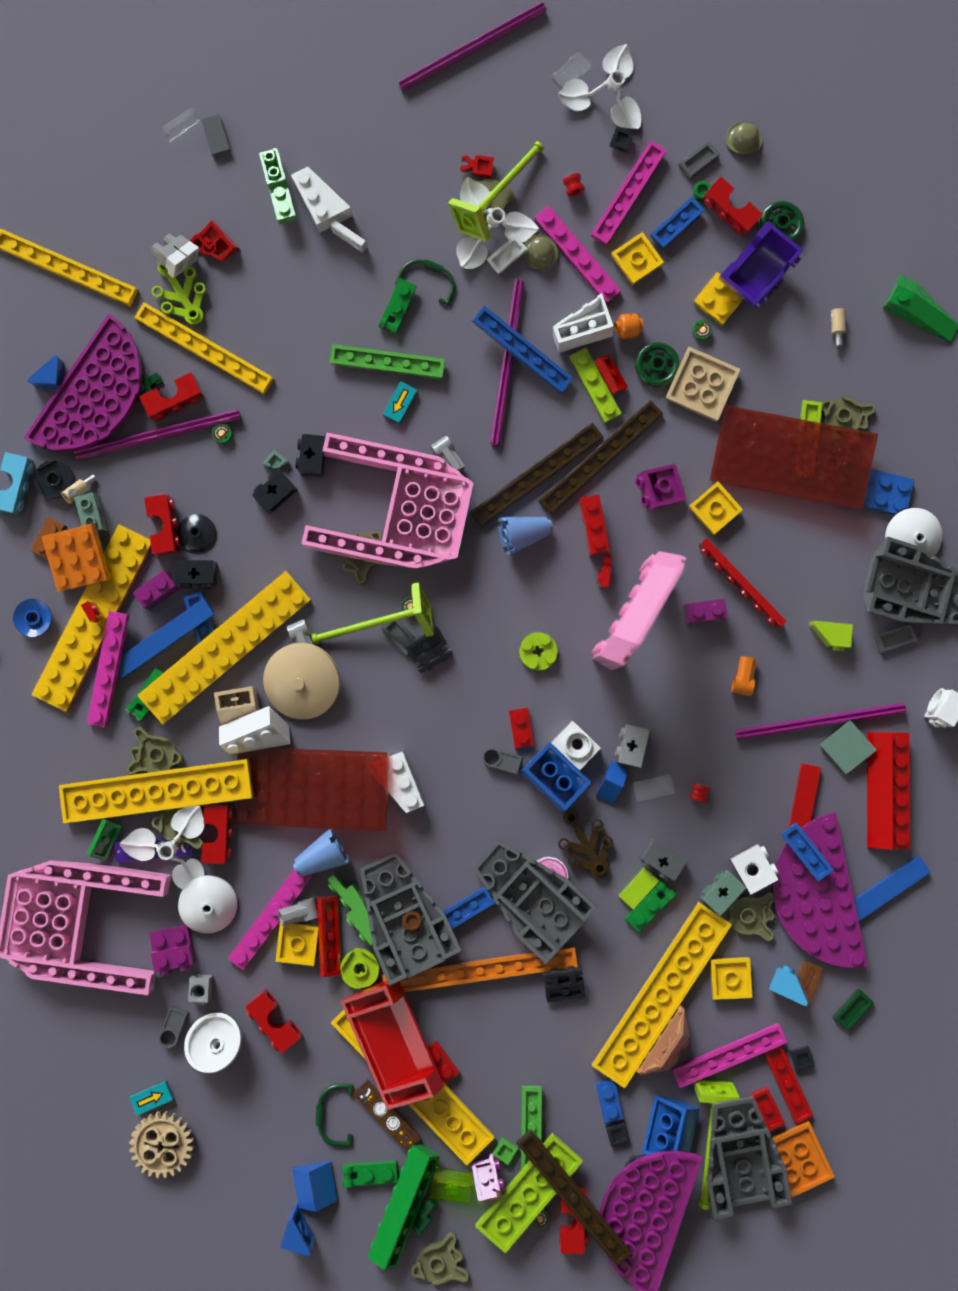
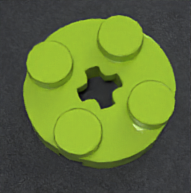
(547, 657)
(362, 979)

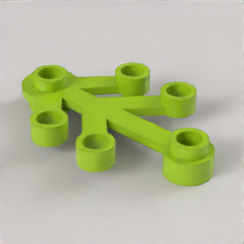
(182, 296)

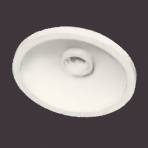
(915, 521)
(212, 892)
(202, 1042)

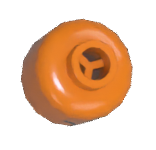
(628, 326)

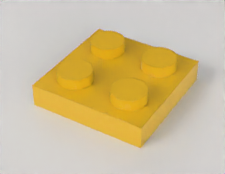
(637, 258)
(717, 300)
(715, 508)
(297, 944)
(731, 978)

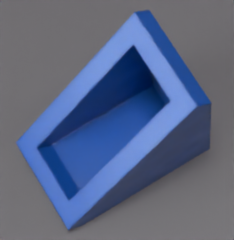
(49, 375)
(612, 782)

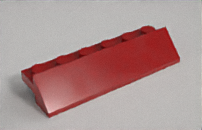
(888, 791)

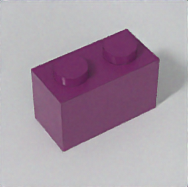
(156, 590)
(705, 611)

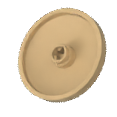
(301, 681)

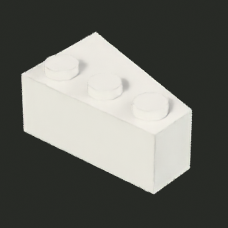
(584, 327)
(254, 732)

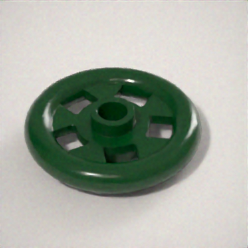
(784, 207)
(641, 366)

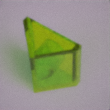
(452, 1185)

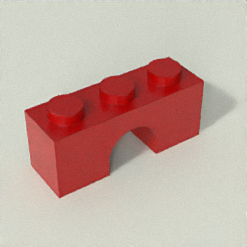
(718, 199)
(187, 393)
(594, 524)
(165, 541)
(218, 815)
(281, 1035)
(573, 1236)

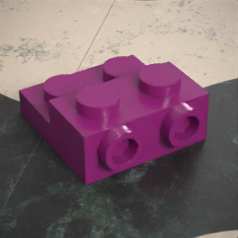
(660, 487)
(172, 949)

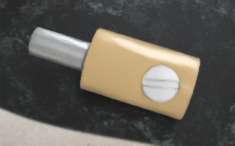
(838, 324)
(77, 489)

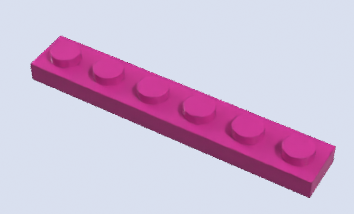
(628, 193)
(577, 254)
(108, 669)
(268, 919)
(729, 1055)

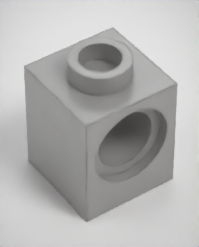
(200, 980)

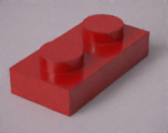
(611, 374)
(521, 728)
(444, 1064)
(768, 1108)

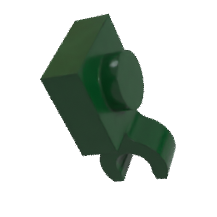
(148, 384)
(423, 1218)

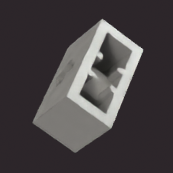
(639, 738)

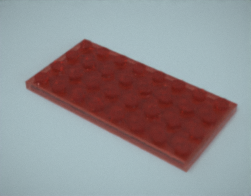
(793, 457)
(316, 789)

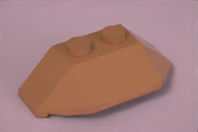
(668, 1045)

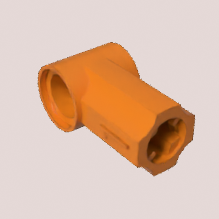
(744, 680)

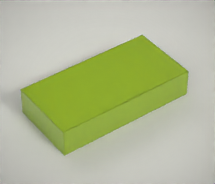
(638, 888)

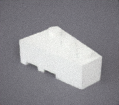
(320, 199)
(402, 783)

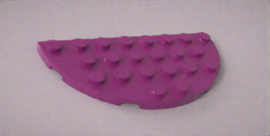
(94, 393)
(821, 913)
(646, 1211)

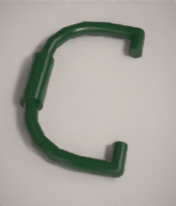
(436, 267)
(320, 1114)

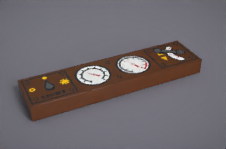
(390, 1119)

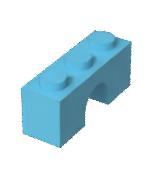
(20, 469)

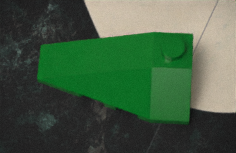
(919, 308)

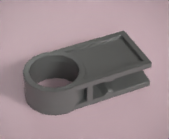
(506, 762)
(174, 1022)

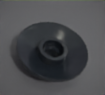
(205, 536)

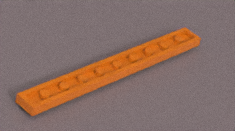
(488, 969)

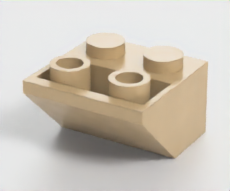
(236, 703)

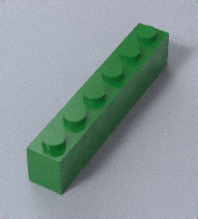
(403, 1206)

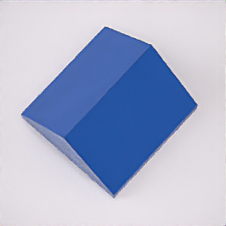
(315, 1185)
(298, 1234)

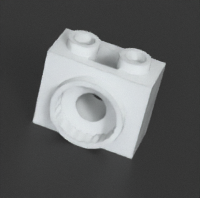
(943, 709)
(564, 741)
(755, 856)

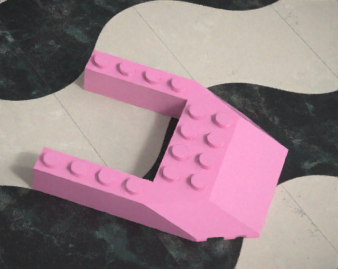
(423, 513)
(657, 580)
(47, 923)

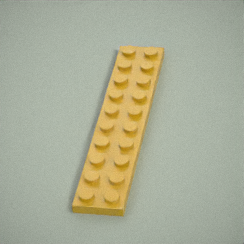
(84, 638)
(224, 647)
(156, 791)
(661, 995)
(442, 1113)

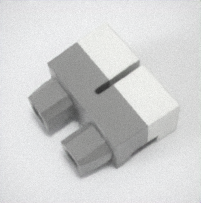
(176, 254)

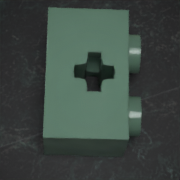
(91, 511)
(731, 887)

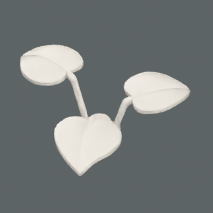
(619, 66)
(471, 252)
(142, 845)

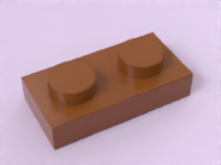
(50, 526)

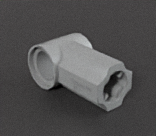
(446, 450)
(300, 632)
(303, 911)

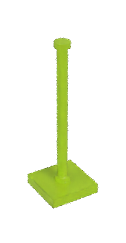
(470, 217)
(421, 610)
(712, 1092)

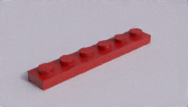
(747, 590)

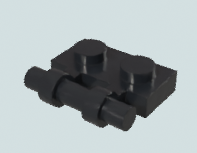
(424, 646)
(564, 989)

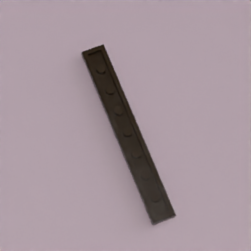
(600, 457)
(537, 474)
(573, 1197)

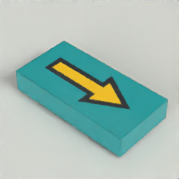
(400, 402)
(151, 1098)

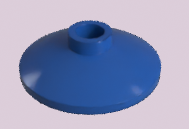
(23, 617)

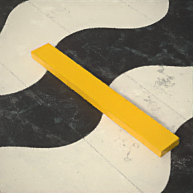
(67, 268)
(204, 348)

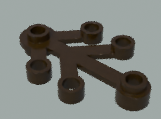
(587, 846)

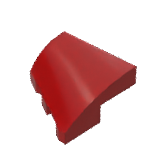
(214, 242)

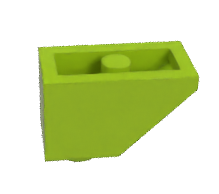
(833, 634)

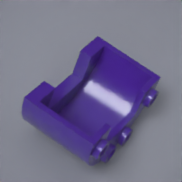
(761, 265)

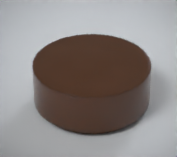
(412, 921)

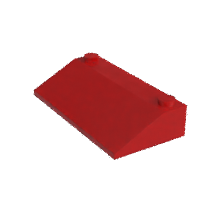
(392, 1044)

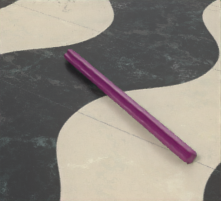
(472, 46)
(506, 366)
(157, 434)
(820, 721)

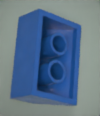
(555, 777)
(670, 1126)

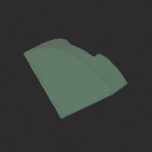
(275, 461)

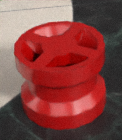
(573, 184)
(700, 792)

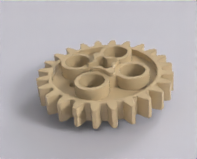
(161, 1162)

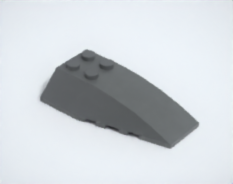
(910, 585)
(389, 895)
(534, 899)
(743, 1159)

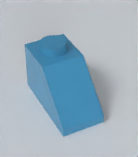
(789, 985)

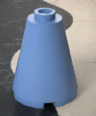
(522, 532)
(322, 855)

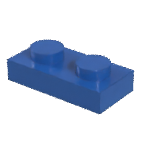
(609, 1100)

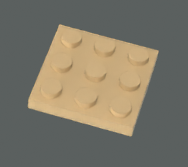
(702, 384)

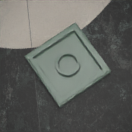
(848, 747)

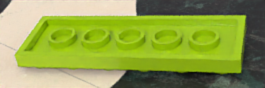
(524, 1198)

